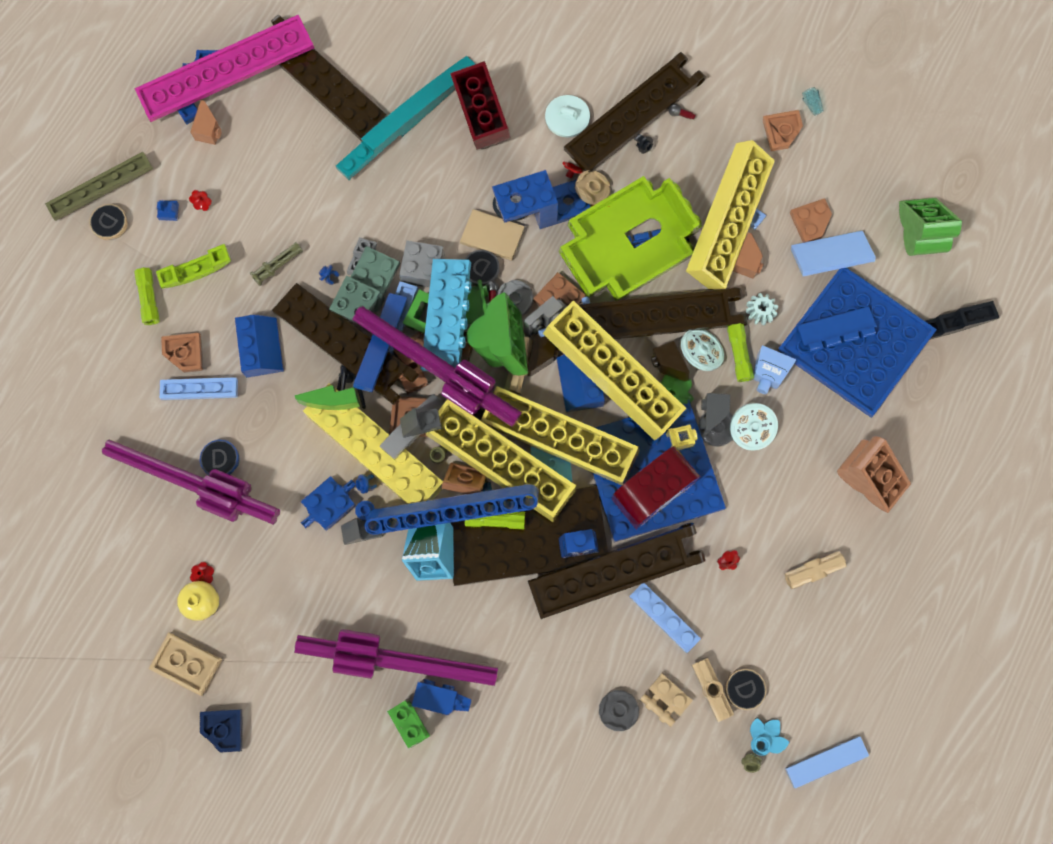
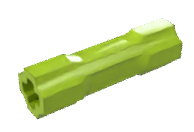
(145, 283)
(737, 338)
(509, 520)

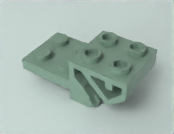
(366, 284)

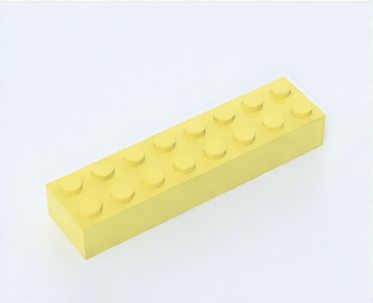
(730, 215)
(614, 370)
(566, 438)
(362, 440)
(500, 458)

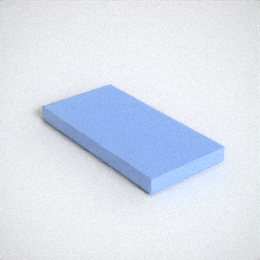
(832, 253)

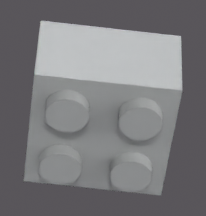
(418, 261)

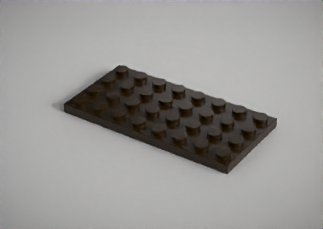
(506, 553)

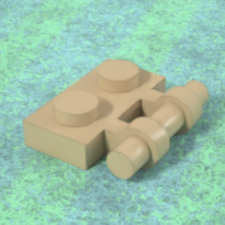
(670, 695)

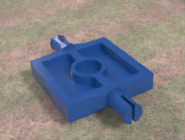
(328, 503)

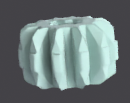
(765, 303)

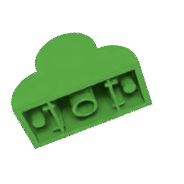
(928, 226)
(500, 336)

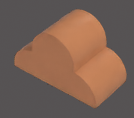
(875, 473)

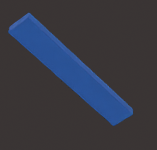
(377, 348)

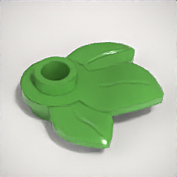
(678, 388)

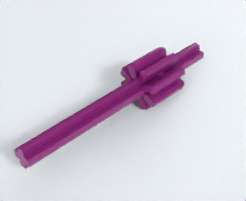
(463, 385)
(217, 493)
(360, 653)

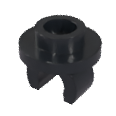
(644, 143)

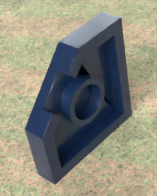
(222, 729)

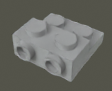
(543, 316)

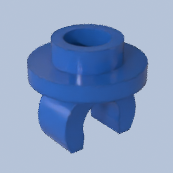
(325, 274)
(363, 485)
(363, 509)

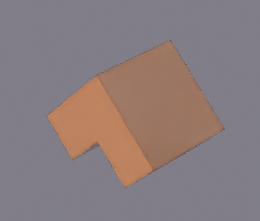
(419, 383)

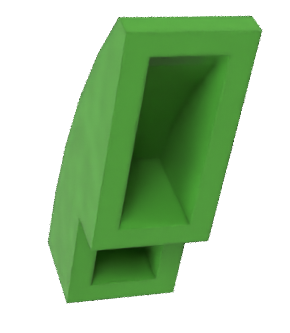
(329, 399)

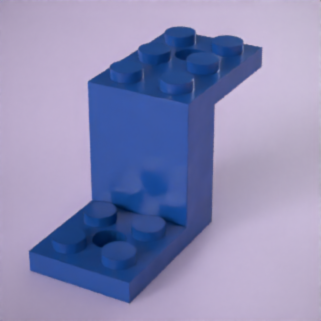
(539, 199)

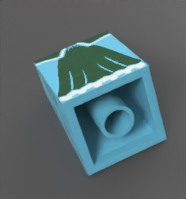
(430, 552)

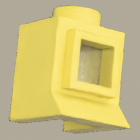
(682, 437)

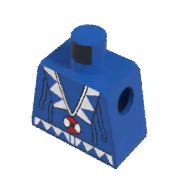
(578, 543)

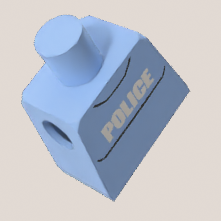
(771, 368)

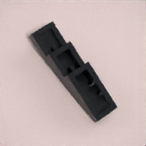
(963, 319)

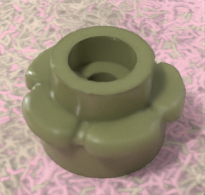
(751, 763)

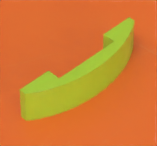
(194, 269)

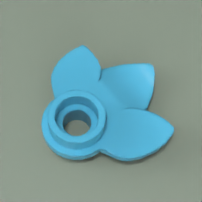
(769, 735)

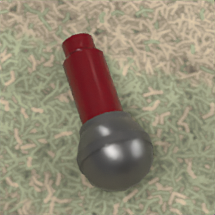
(675, 110)
(492, 288)

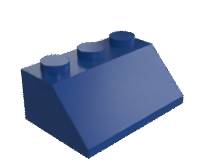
(258, 345)
(577, 388)

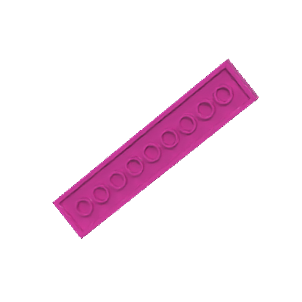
(224, 68)

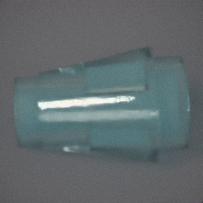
(813, 100)

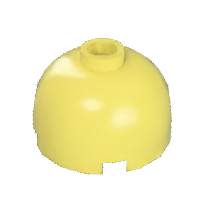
(198, 600)

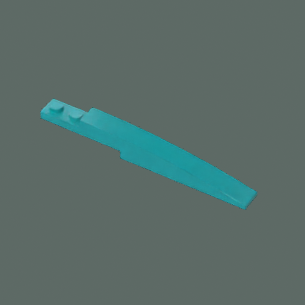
(401, 120)

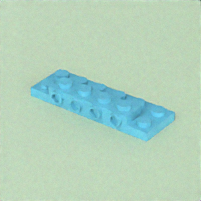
(447, 309)

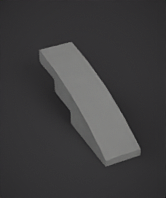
(395, 442)

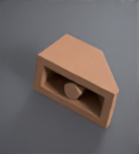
(205, 125)
(749, 258)

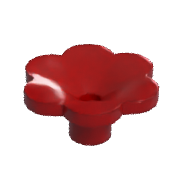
(571, 169)
(200, 200)
(728, 560)
(206, 573)

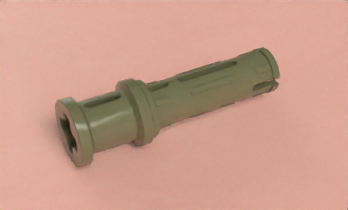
(268, 268)

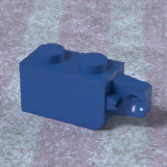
(439, 699)

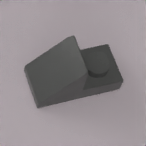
(419, 423)
(355, 532)

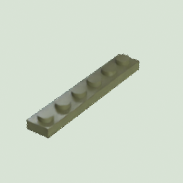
(98, 186)

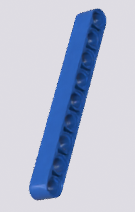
(458, 503)

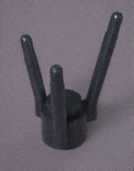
(346, 376)

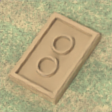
(492, 234)
(185, 664)

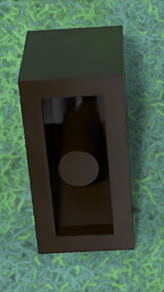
(541, 354)
(670, 362)

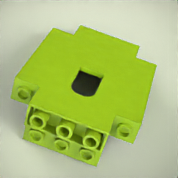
(604, 255)

